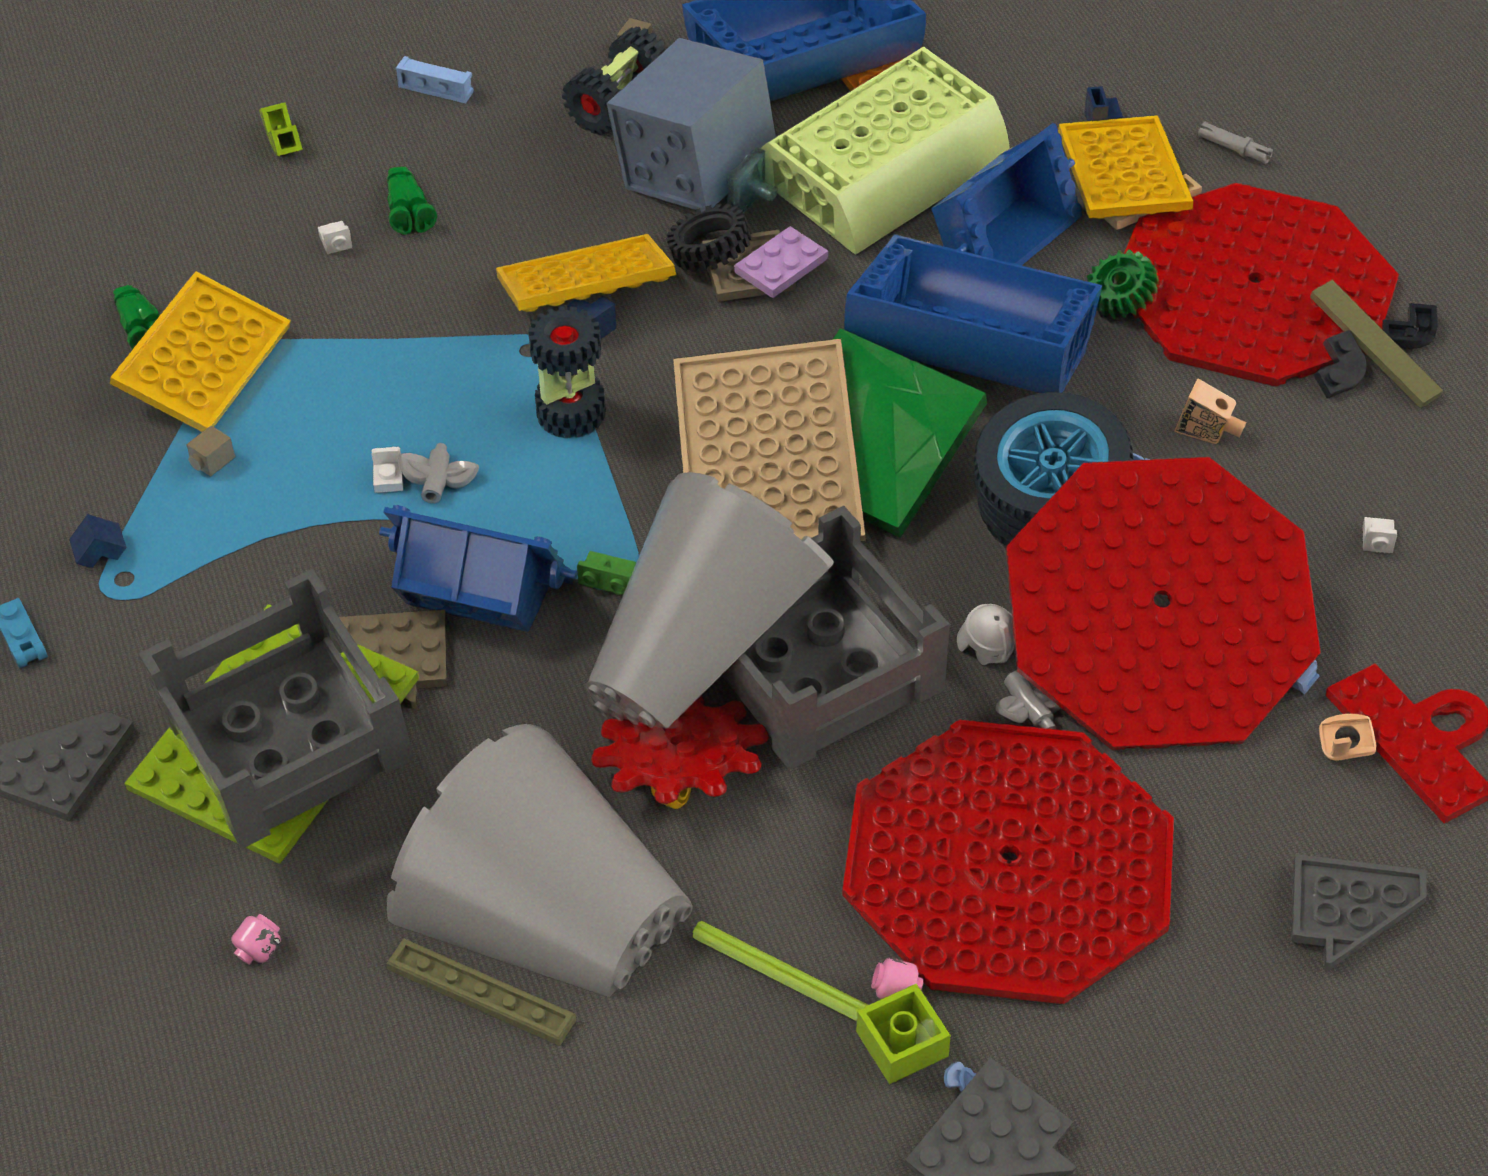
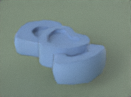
(958, 1076)

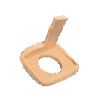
(1339, 748)

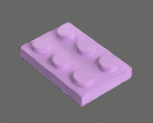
(781, 262)

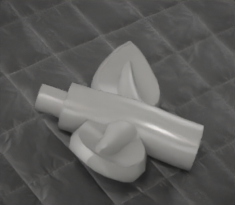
(436, 472)
(1026, 703)

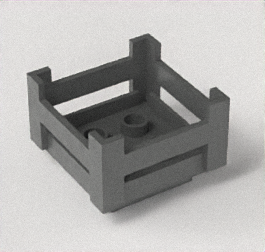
(836, 656)
(285, 723)

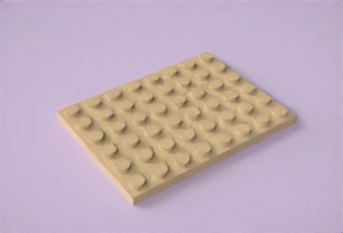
(773, 428)

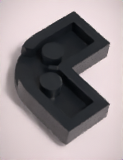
(1419, 329)
(1348, 365)

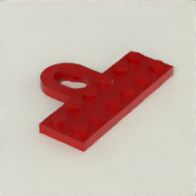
(1412, 744)

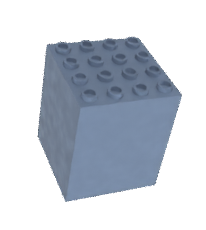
(690, 122)

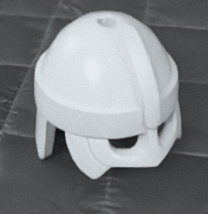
(989, 633)

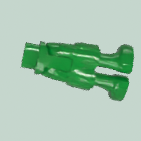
(407, 198)
(135, 313)

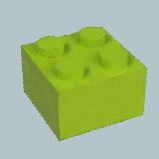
(903, 1033)

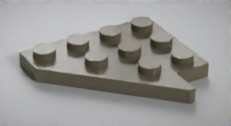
(407, 638)

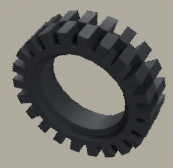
(713, 252)

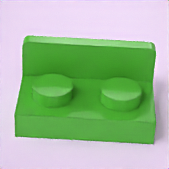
(605, 572)

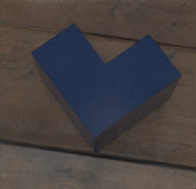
(1099, 107)
(602, 310)
(95, 539)

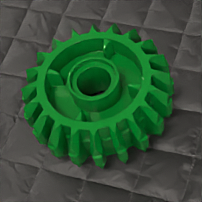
(1126, 283)

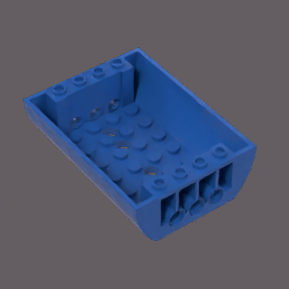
(809, 39)
(974, 314)

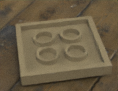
(729, 284)

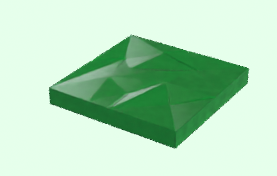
(902, 427)

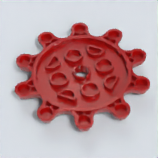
(688, 754)

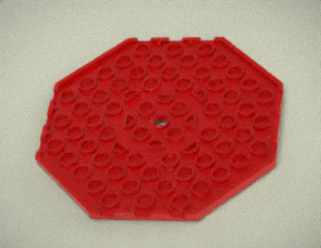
(1249, 330)
(1150, 673)
(1035, 929)

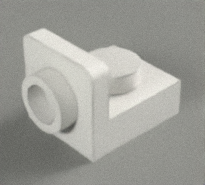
(335, 237)
(386, 470)
(1379, 535)

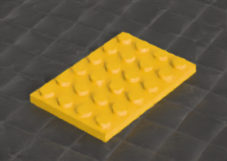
(1125, 167)
(585, 272)
(200, 352)

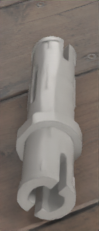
(1243, 146)

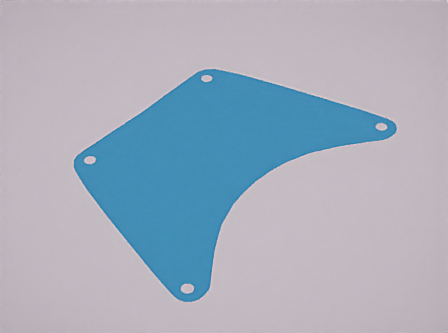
(308, 441)

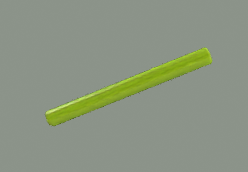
(778, 970)

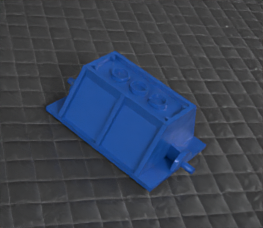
(1012, 202)
(471, 569)

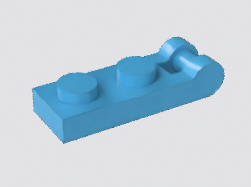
(20, 633)

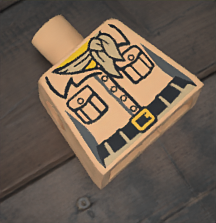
(1208, 414)

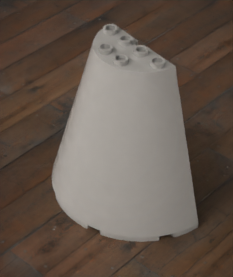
(698, 597)
(534, 868)

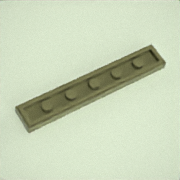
(1376, 344)
(481, 992)

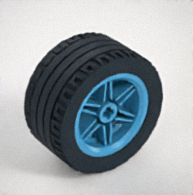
(1034, 450)

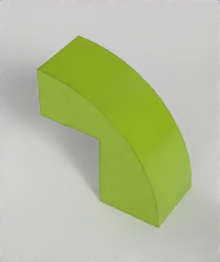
(280, 132)

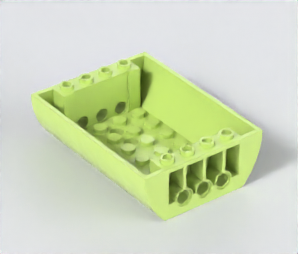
(902, 160)

